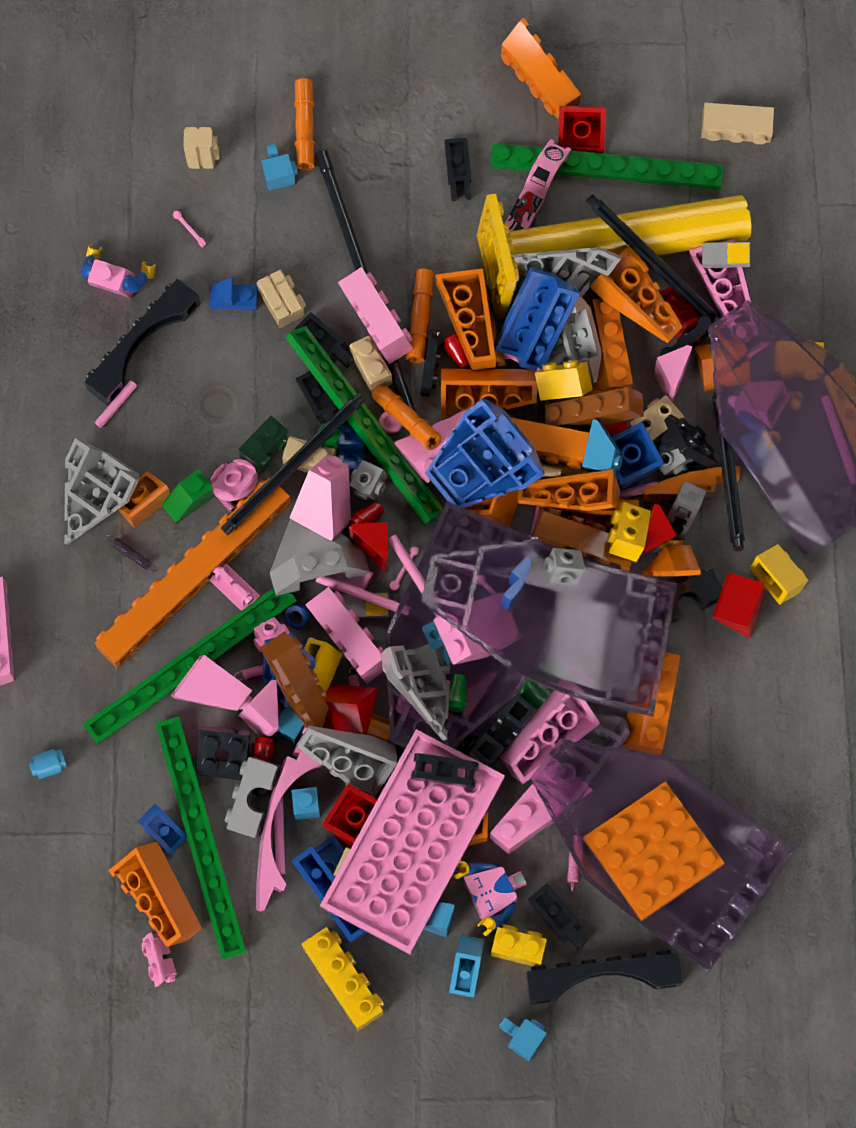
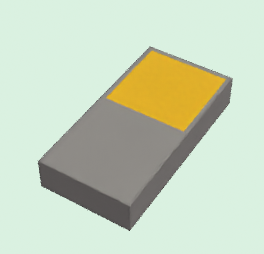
(726, 255)
(365, 609)

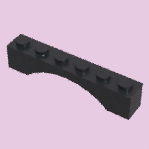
(172, 307)
(655, 971)

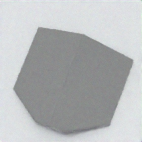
(610, 732)

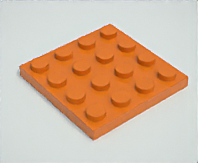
(653, 851)

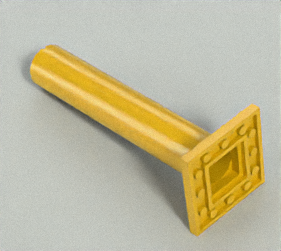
(662, 229)

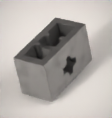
(685, 508)

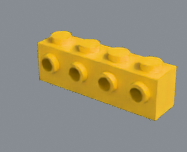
(342, 978)

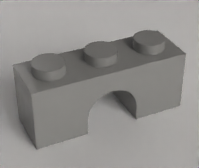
(243, 816)

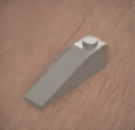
(351, 756)

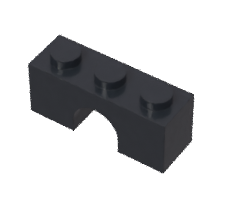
(702, 588)
(504, 730)

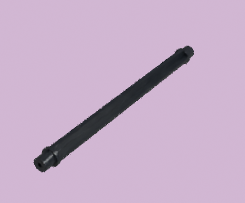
(651, 258)
(292, 464)
(730, 487)

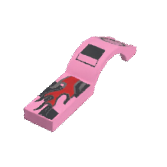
(537, 186)

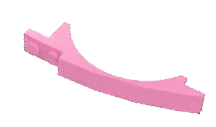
(267, 874)

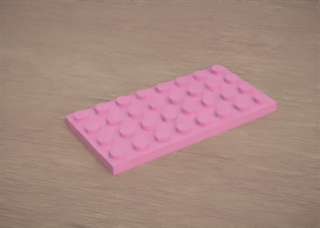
(409, 847)

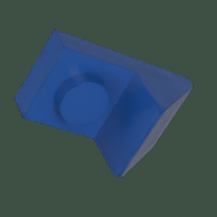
(233, 296)
(162, 829)

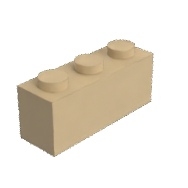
(737, 123)

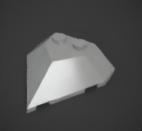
(573, 266)
(579, 340)
(95, 487)
(309, 555)
(421, 680)

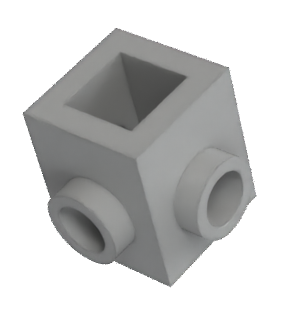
(673, 461)
(368, 481)
(564, 566)

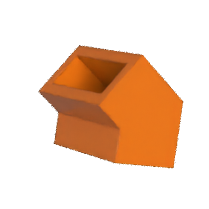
(379, 727)

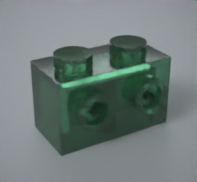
(264, 444)

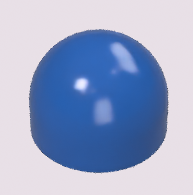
(303, 610)

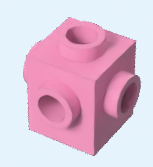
(268, 630)

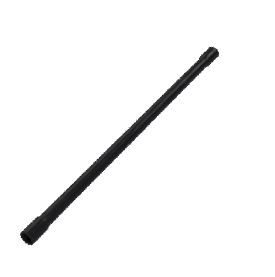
(327, 170)

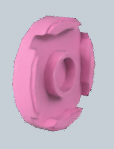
(234, 480)

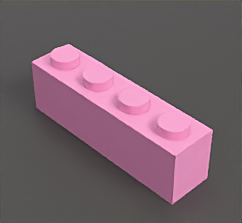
(419, 456)

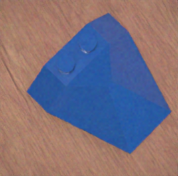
(484, 457)

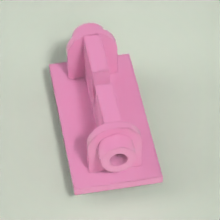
(233, 586)
(159, 969)

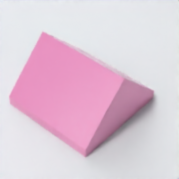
(671, 369)
(262, 711)

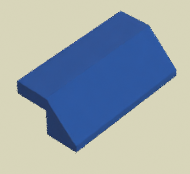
(536, 318)
(318, 870)

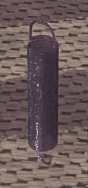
(131, 553)

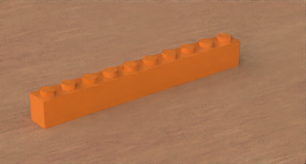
(186, 579)

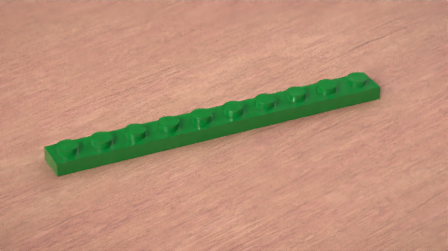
(614, 167)
(366, 425)
(168, 677)
(200, 838)

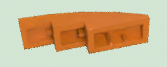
(669, 488)

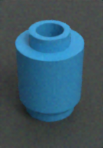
(47, 763)

